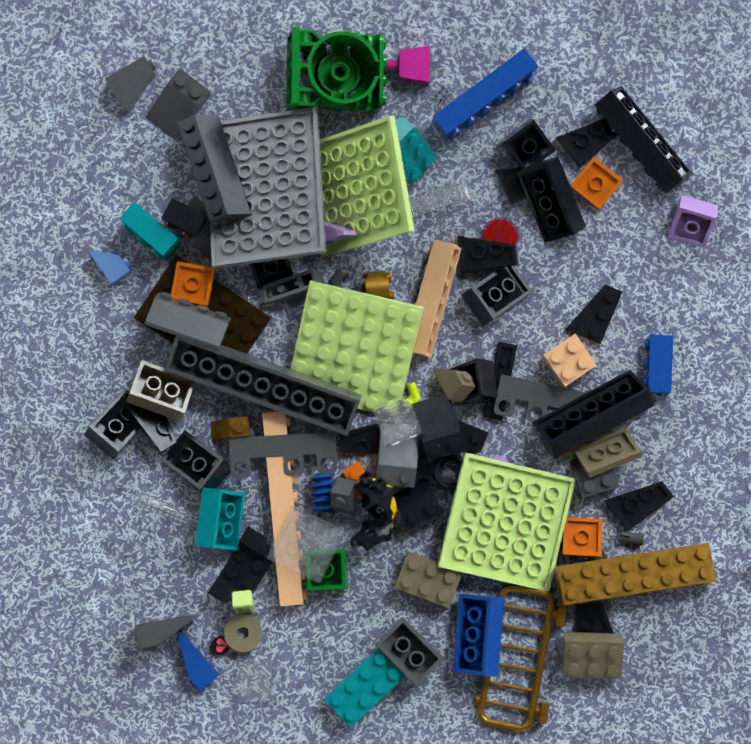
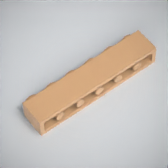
(434, 294)

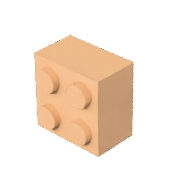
(569, 360)

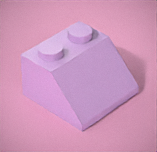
(693, 221)

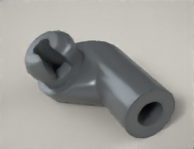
(339, 275)

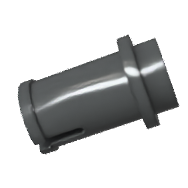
(633, 538)

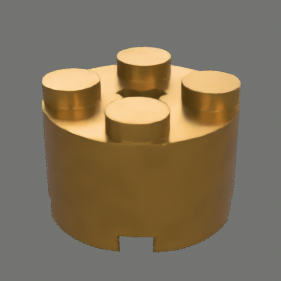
(377, 284)

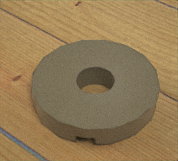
(234, 641)

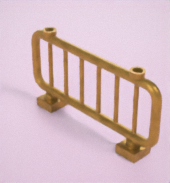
(533, 711)

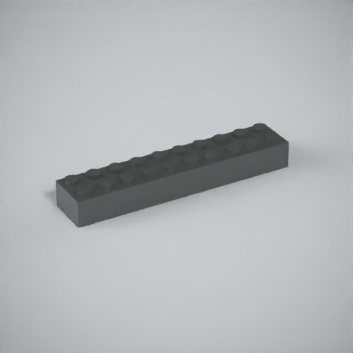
(265, 384)

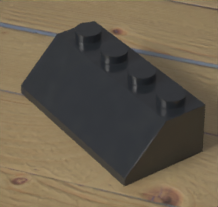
(551, 199)

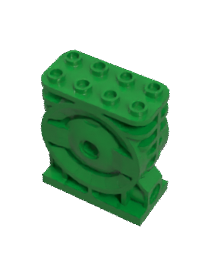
(366, 50)

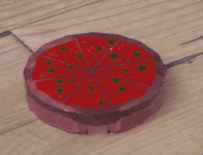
(501, 231)

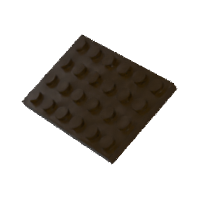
(246, 320)

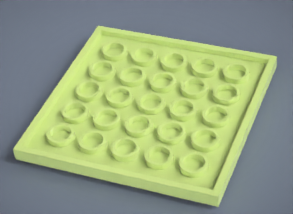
(365, 185)
(357, 342)
(506, 522)

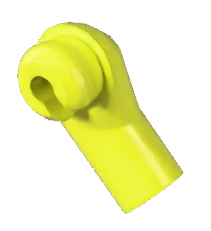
(414, 393)

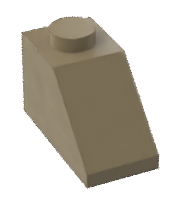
(455, 383)

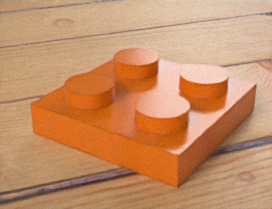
(596, 183)
(193, 283)
(582, 537)

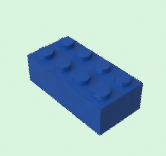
(478, 635)

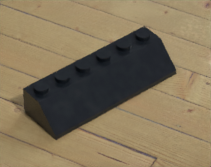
(642, 139)
(214, 169)
(593, 414)

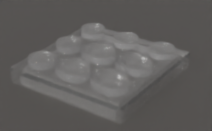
(306, 544)

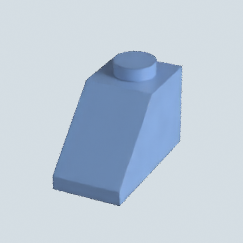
(112, 266)

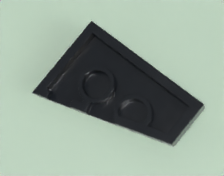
(596, 316)

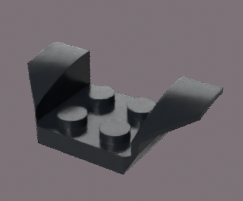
(244, 567)

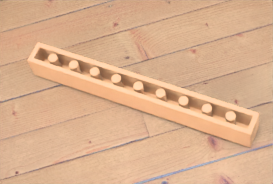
(281, 501)

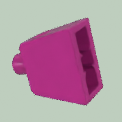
(413, 65)

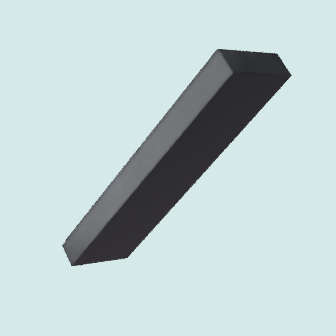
(502, 365)

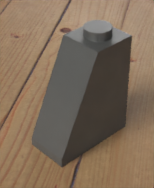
(131, 82)

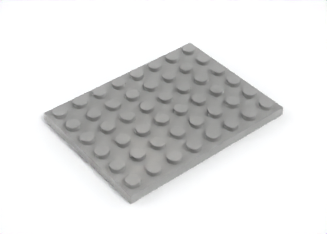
(283, 186)

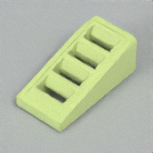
(243, 602)

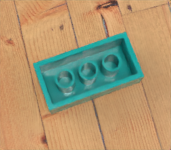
(364, 687)

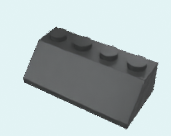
(188, 320)

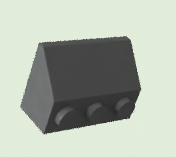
(409, 651)

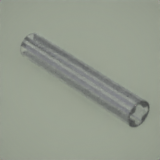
(166, 510)

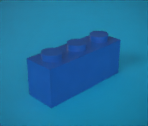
(658, 363)

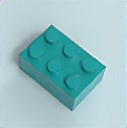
(414, 150)
(149, 231)
(220, 519)

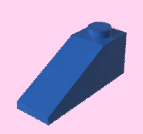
(197, 666)

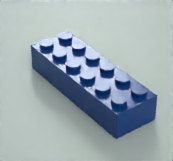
(485, 94)

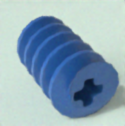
(323, 492)

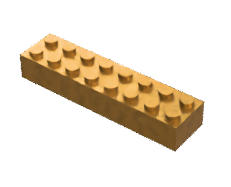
(634, 574)

